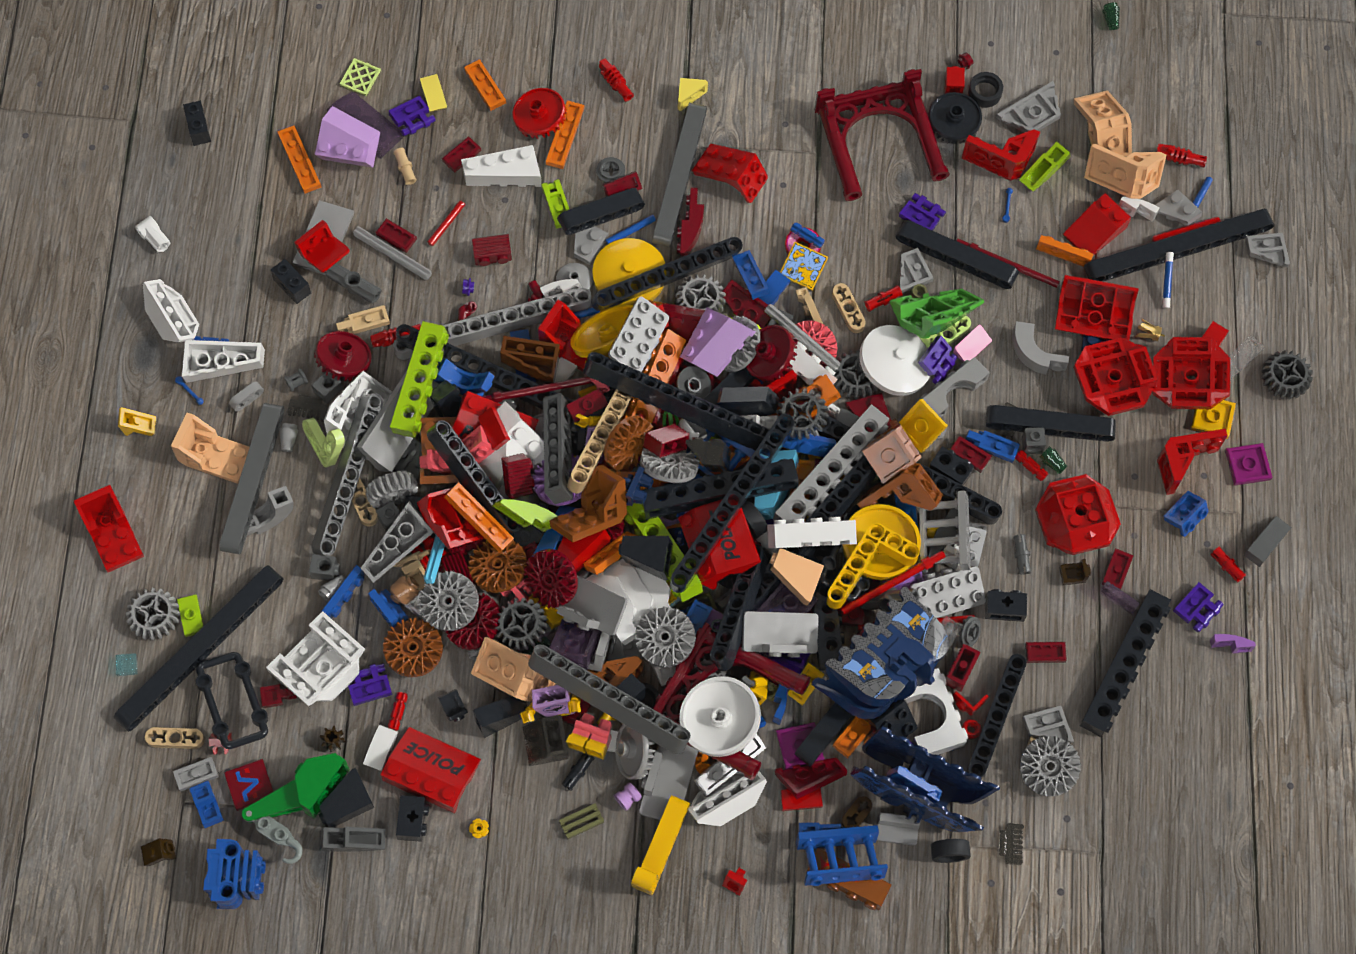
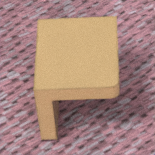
(416, 571)

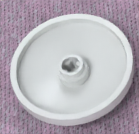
(891, 360)
(720, 716)

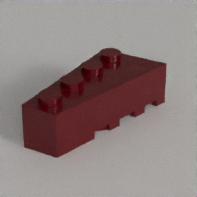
(681, 319)

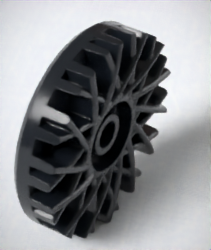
(955, 117)

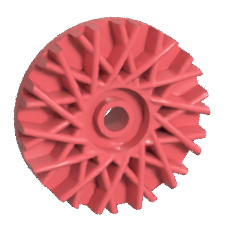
(821, 335)

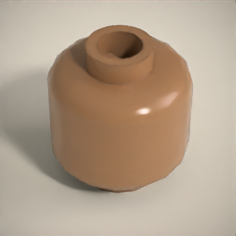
(404, 590)

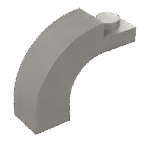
(1031, 354)
(272, 511)

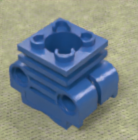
(233, 874)

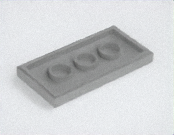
(338, 221)

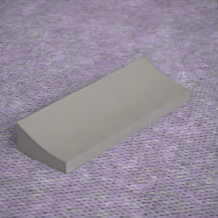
(382, 445)

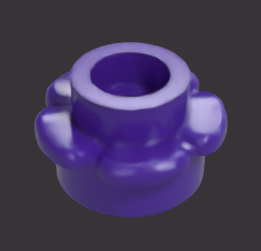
(468, 286)

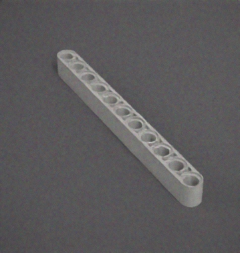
(501, 317)

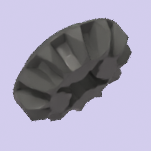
(604, 166)
(970, 631)

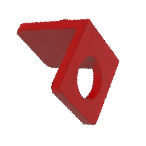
(964, 705)

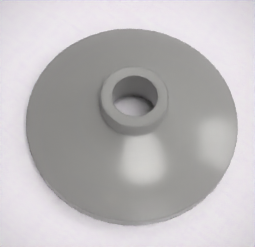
(584, 274)

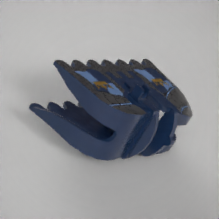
(887, 659)

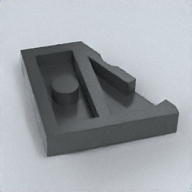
(410, 459)

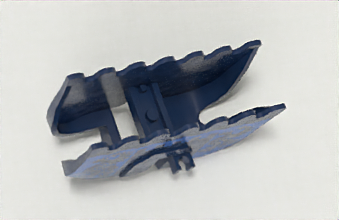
(950, 778)

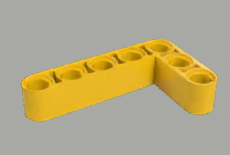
(863, 559)
(649, 873)

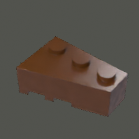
(531, 357)

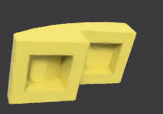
(433, 93)

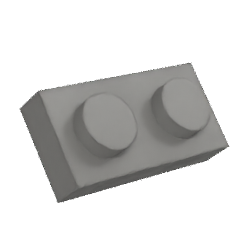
(195, 774)

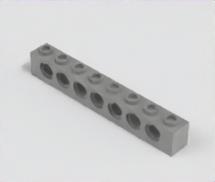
(870, 418)

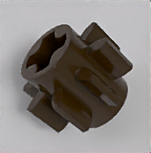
(336, 742)

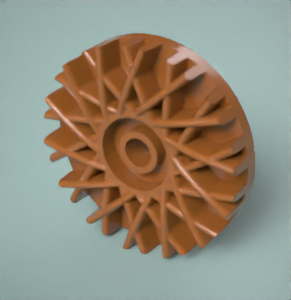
(626, 443)
(495, 570)
(408, 635)

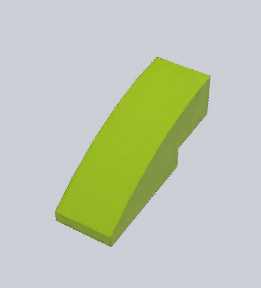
(1045, 167)
(526, 513)

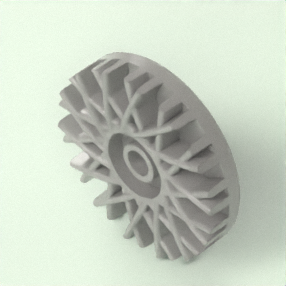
(743, 357)
(672, 468)
(459, 611)
(670, 651)
(633, 753)
(1035, 771)

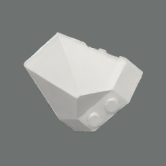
(343, 408)
(522, 440)

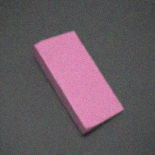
(972, 344)

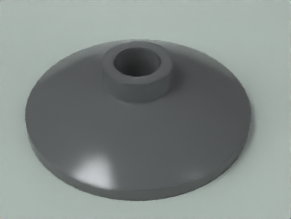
(697, 378)

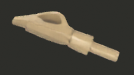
(411, 558)

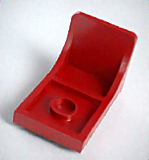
(733, 167)

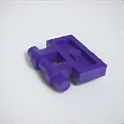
(410, 111)
(916, 214)
(934, 356)
(1194, 602)
(371, 689)

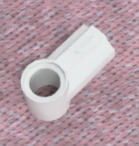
(149, 230)

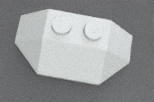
(169, 312)
(728, 800)

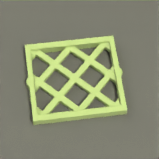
(349, 71)

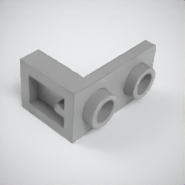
(977, 537)

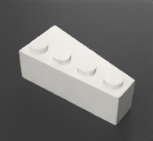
(503, 168)
(220, 358)
(808, 366)
(811, 533)

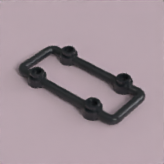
(830, 564)
(220, 729)

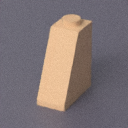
(796, 573)

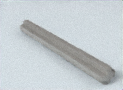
(392, 253)
(801, 336)

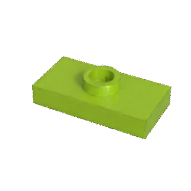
(190, 615)

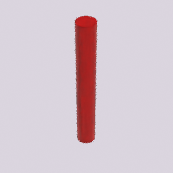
(445, 224)

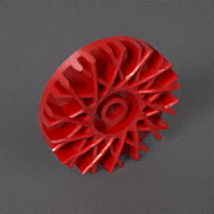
(539, 112)

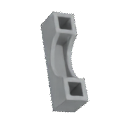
(970, 376)

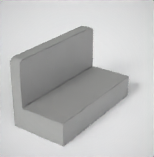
(897, 829)

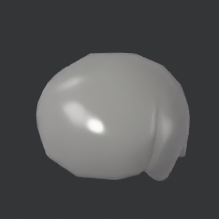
(693, 429)

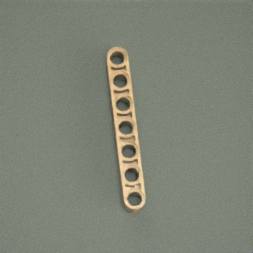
(596, 443)

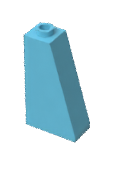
(770, 503)

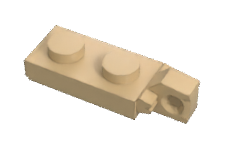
(809, 307)
(364, 320)

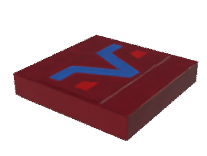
(248, 784)

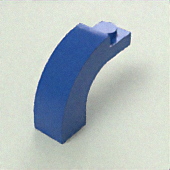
(462, 379)

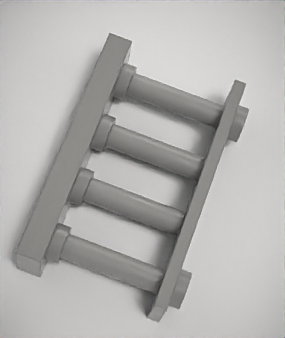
(961, 539)

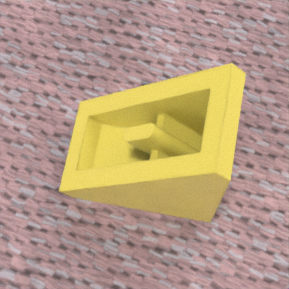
(690, 91)

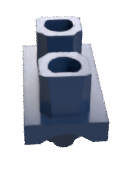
(633, 485)

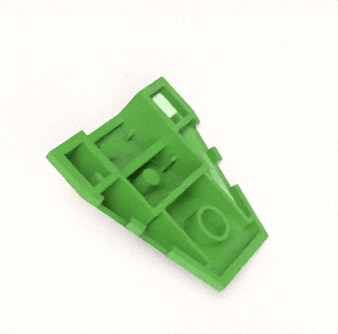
(934, 313)

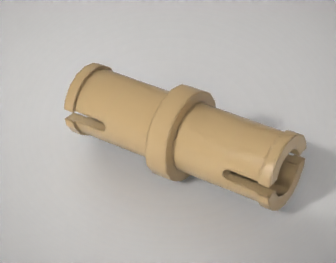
(404, 166)

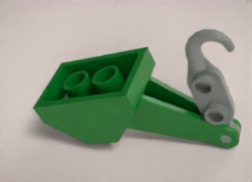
(309, 789)

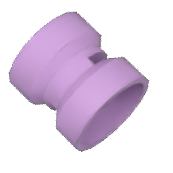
(627, 796)

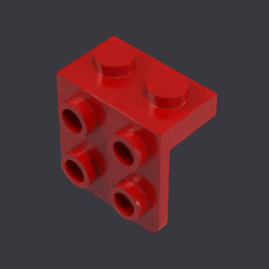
(321, 247)

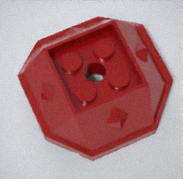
(1196, 358)
(1127, 363)
(1066, 528)

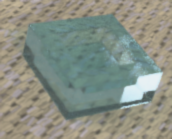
(126, 664)

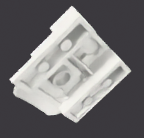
(641, 590)
(319, 663)

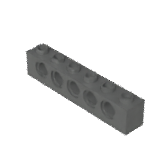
(557, 448)

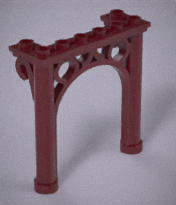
(909, 92)
(703, 644)

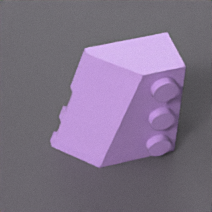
(346, 139)
(715, 341)

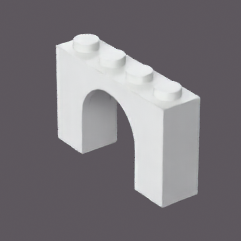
(950, 734)

